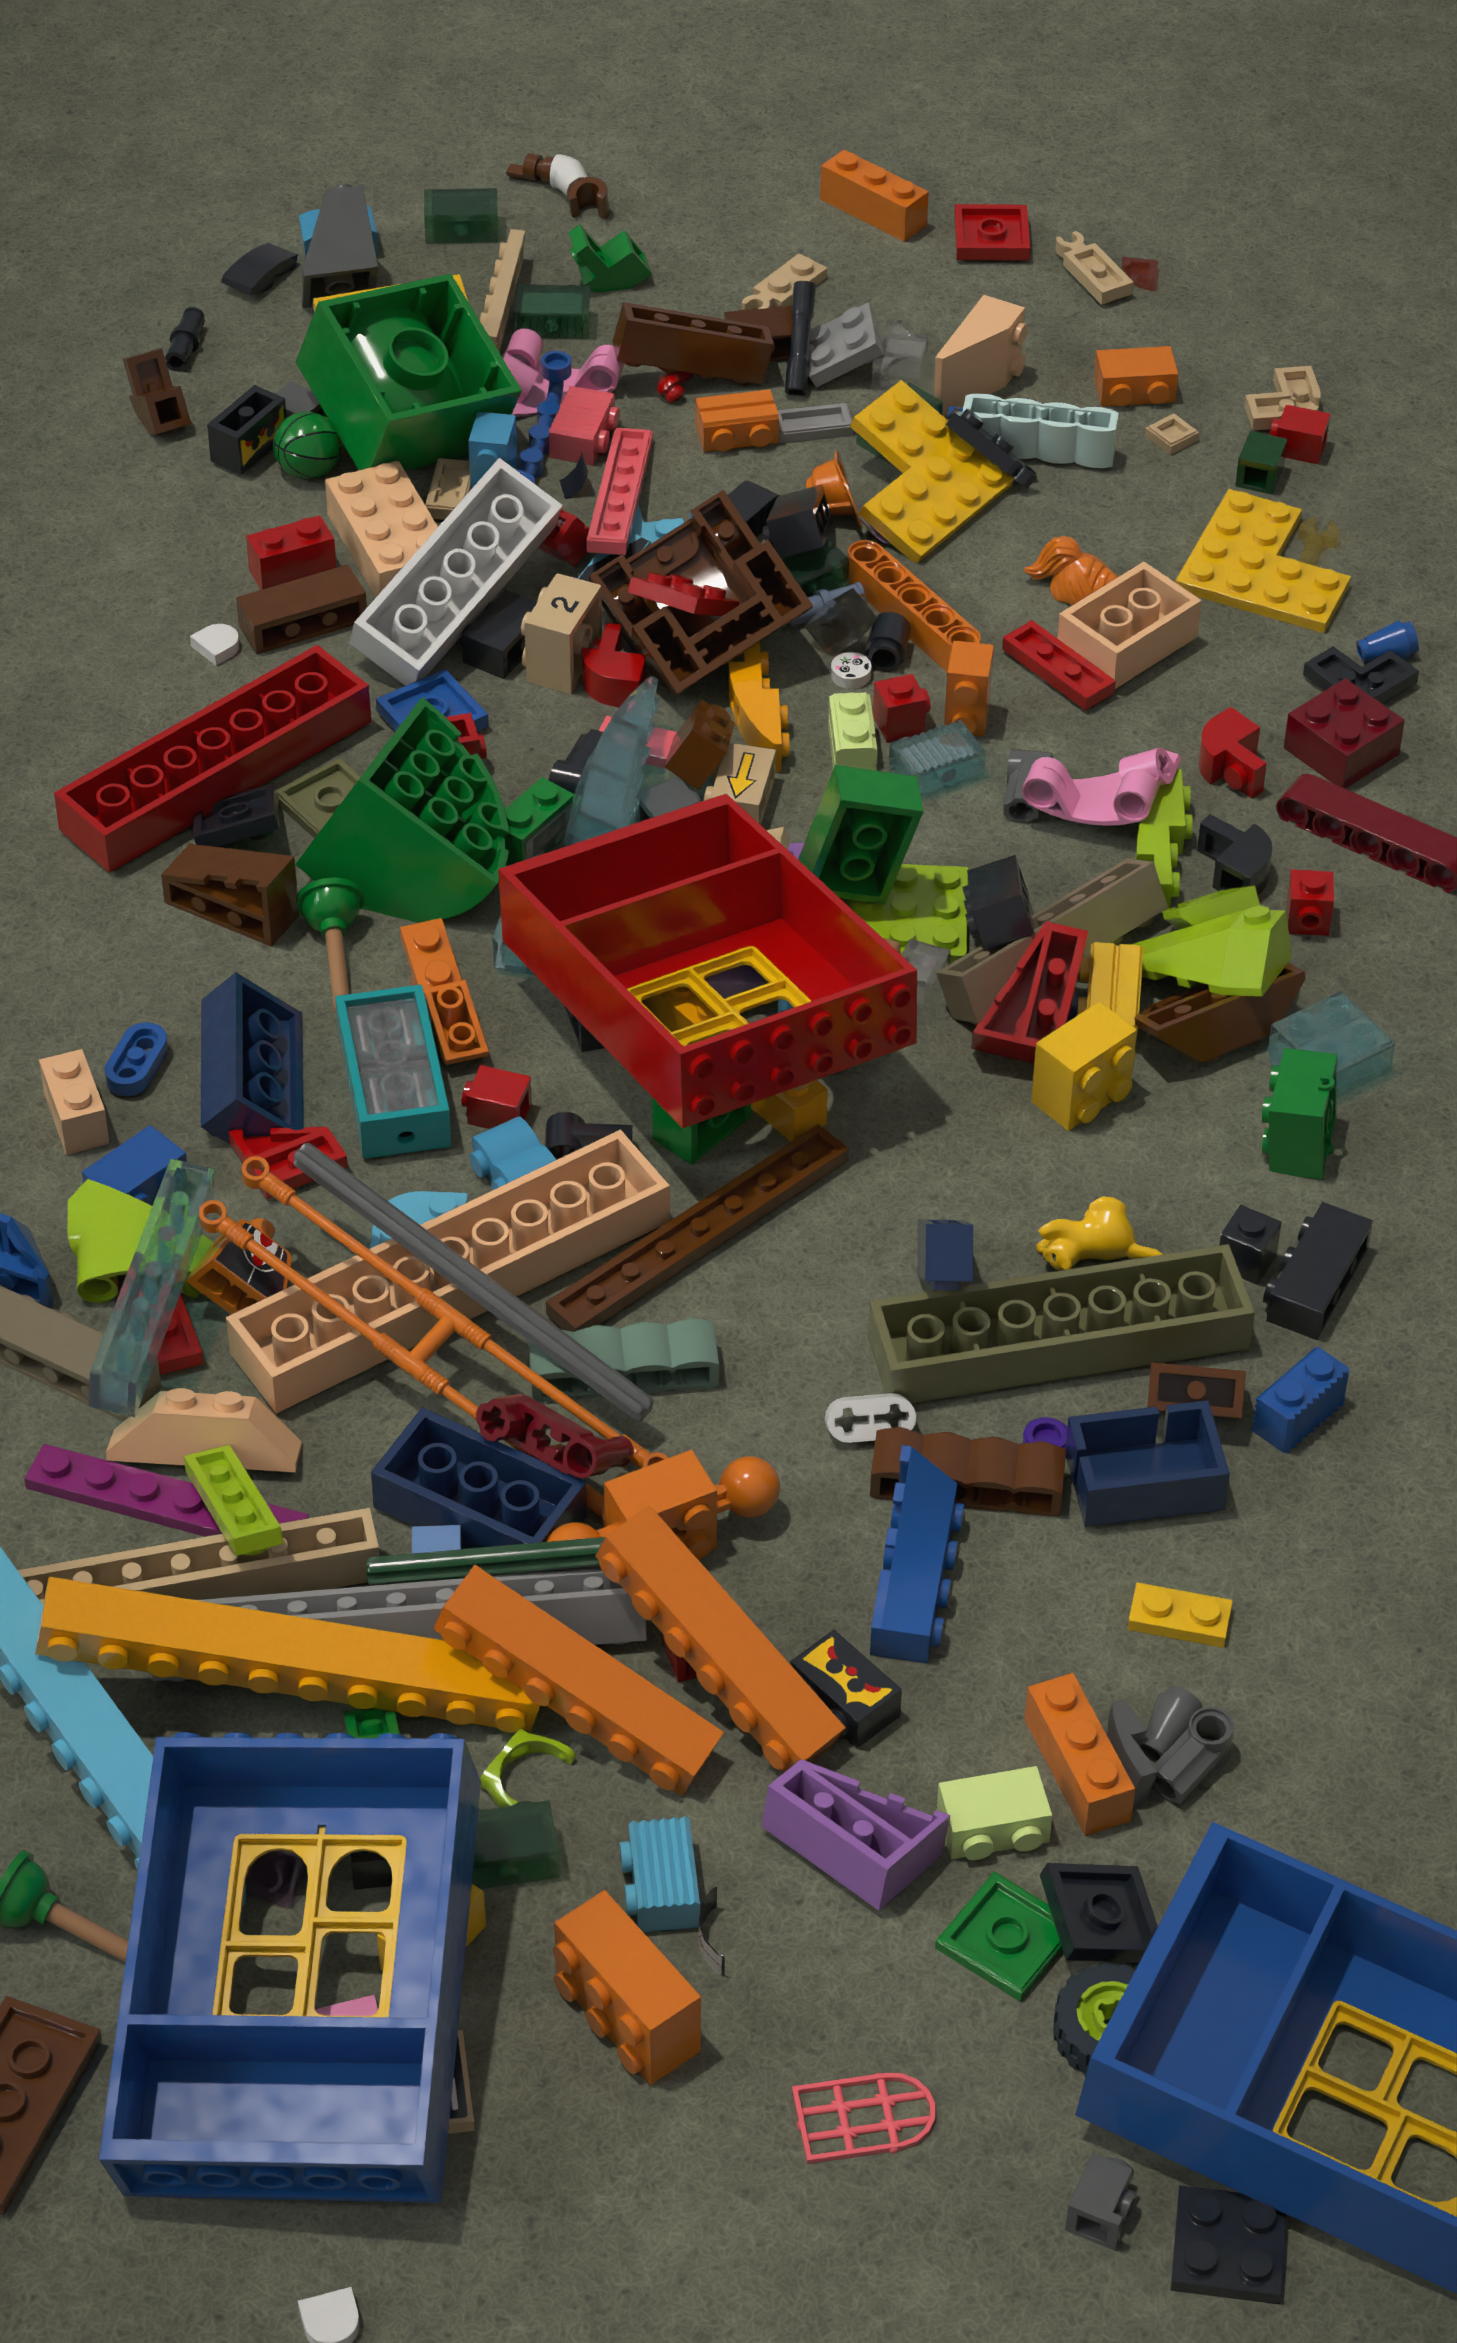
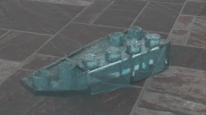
(613, 771)

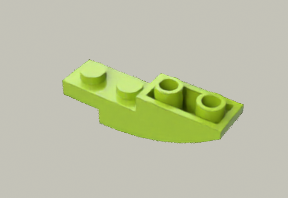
(1164, 831)

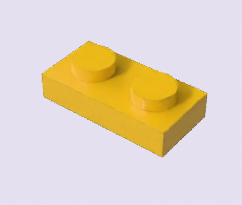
(1180, 1615)

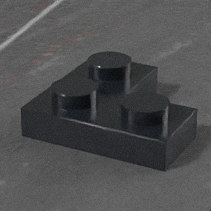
(1380, 678)

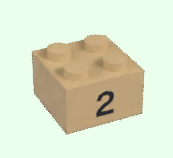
(557, 629)

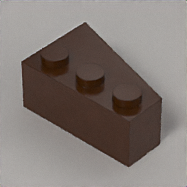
(235, 889)

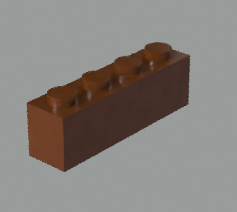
(692, 344)

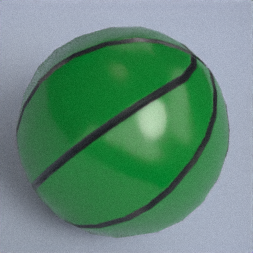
(306, 445)

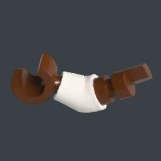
(569, 177)

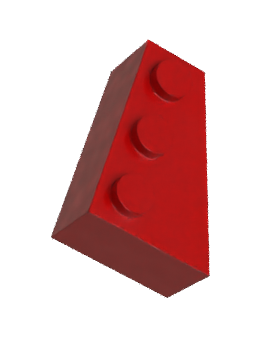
(1035, 996)

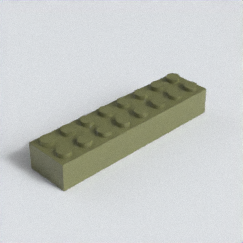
(1060, 1324)

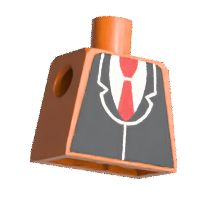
(237, 1276)

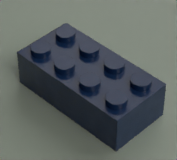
(457, 1477)

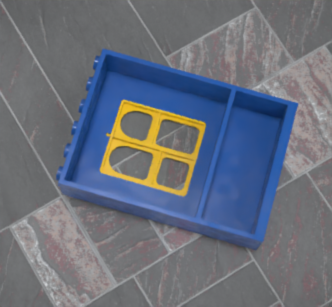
(1231, 2033)
(298, 2097)

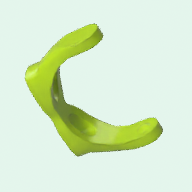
(519, 1745)

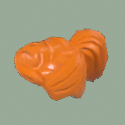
(1073, 571)

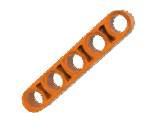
(897, 590)

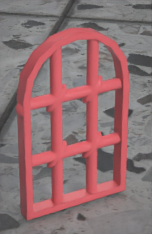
(846, 2107)

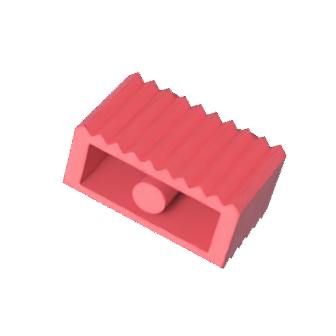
(583, 425)

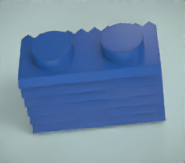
(1300, 1400)

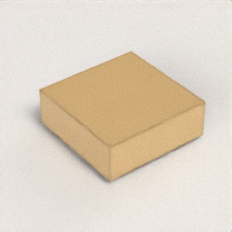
(1172, 434)

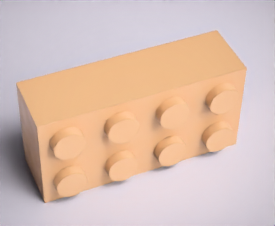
(378, 520)

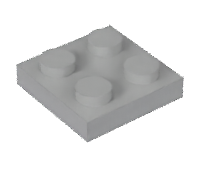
(843, 344)

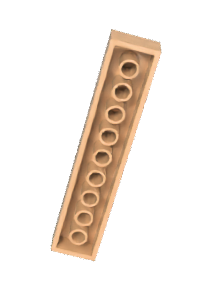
(512, 1234)

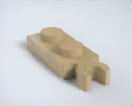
(1094, 269)
(778, 286)

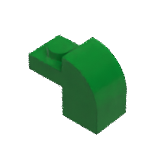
(612, 266)

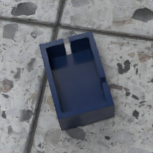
(1131, 1478)

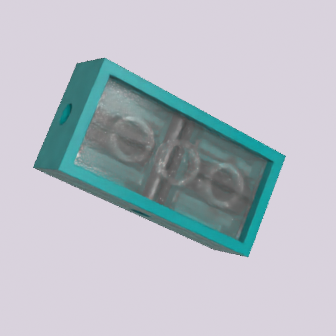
(393, 1071)

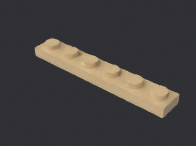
(503, 287)

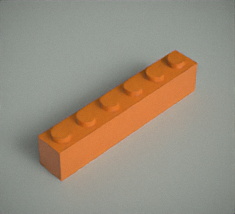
(718, 1641)
(577, 1681)

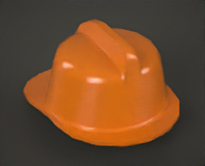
(836, 487)

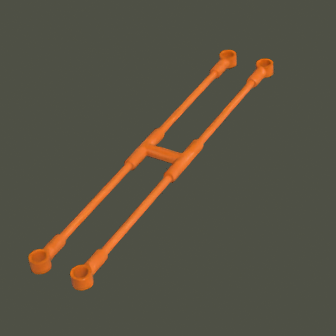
(410, 1361)

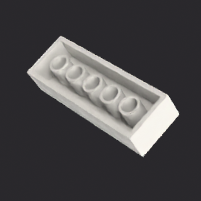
(455, 574)

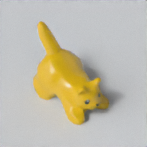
(1099, 1235)

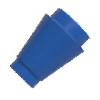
(1397, 637)

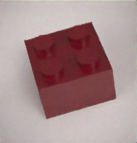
(1343, 734)

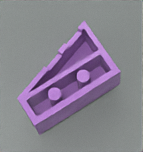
(852, 1834)

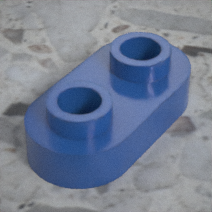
(129, 1066)

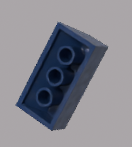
(250, 1061)

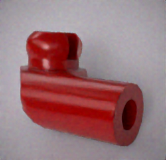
(669, 385)

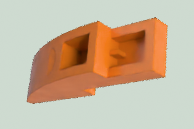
(447, 996)

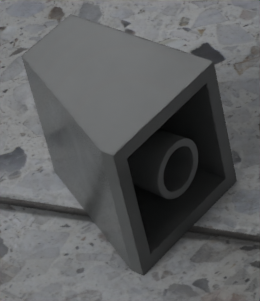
(341, 247)

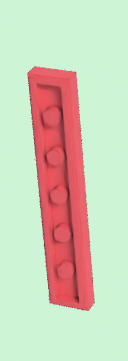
(620, 491)

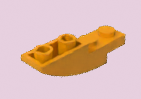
(756, 706)

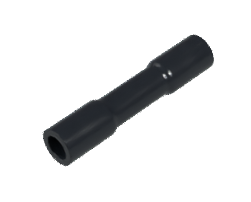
(802, 315)

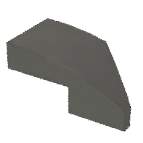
(1126, 1736)

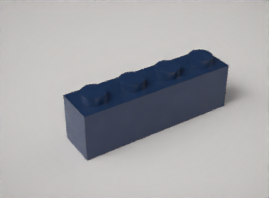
(945, 1253)

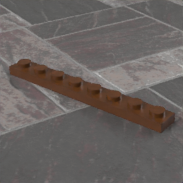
(697, 1231)

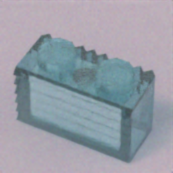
(939, 757)

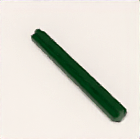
(493, 1560)

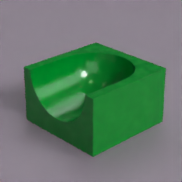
(404, 372)

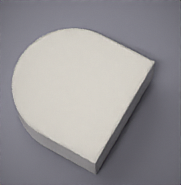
(216, 642)
(330, 2317)

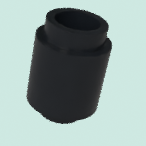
(888, 641)

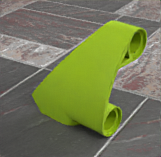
(104, 1237)

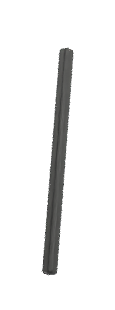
(474, 1282)

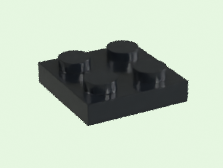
(238, 817)
(1099, 1911)
(1227, 2246)

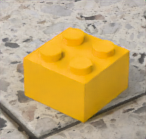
(1084, 1066)

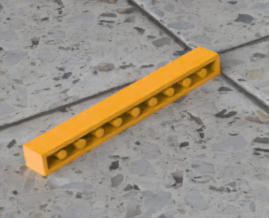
(275, 1654)

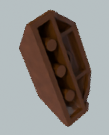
(1214, 1024)

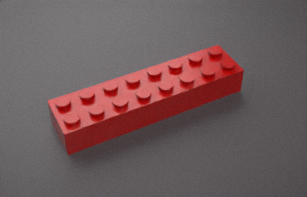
(212, 755)

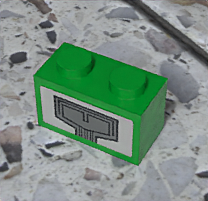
(537, 820)

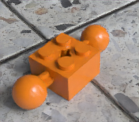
(684, 1498)

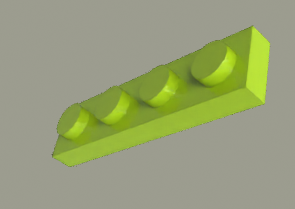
(233, 1500)

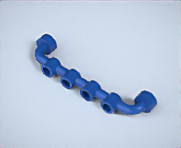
(555, 368)

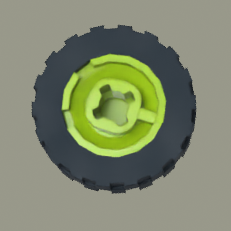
(1084, 2010)

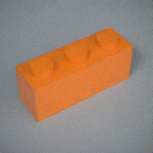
(874, 195)
(1079, 1754)

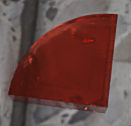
(1140, 270)

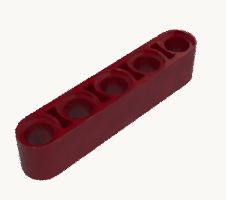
(1371, 829)

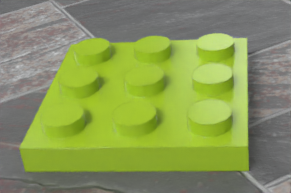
(923, 907)

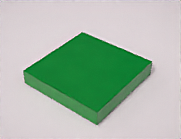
(1003, 1936)

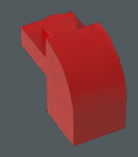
(610, 673)
(1230, 752)

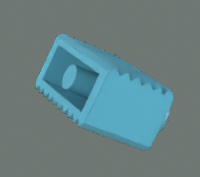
(662, 1874)

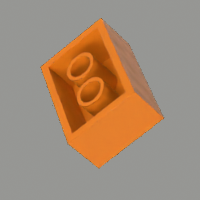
(626, 1988)

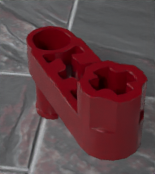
(525, 1425)

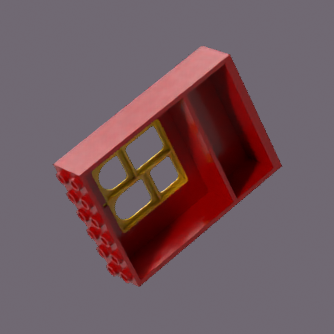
(688, 901)

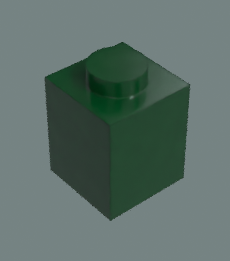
(1261, 462)

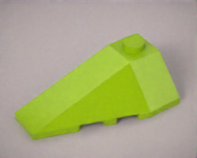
(1229, 953)

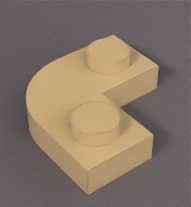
(1294, 387)

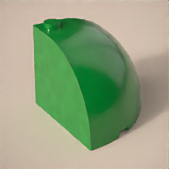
(417, 826)

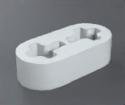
(870, 1406)

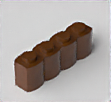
(987, 1470)

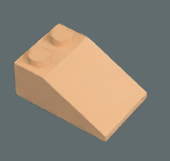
(981, 352)

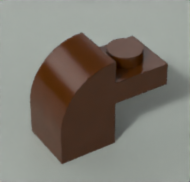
(154, 397)

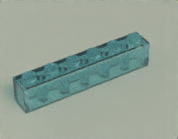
(150, 1290)

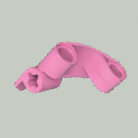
(522, 356)
(1101, 800)

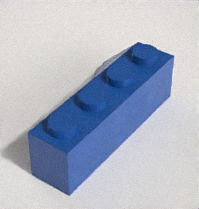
(915, 1561)

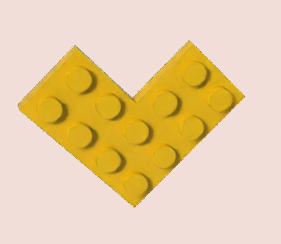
(942, 475)
(1242, 565)

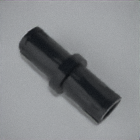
(185, 339)

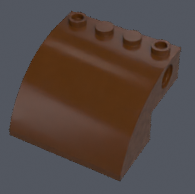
(713, 551)

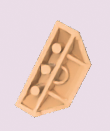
(191, 1422)

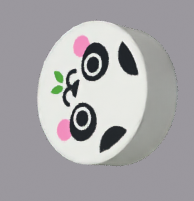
(851, 670)

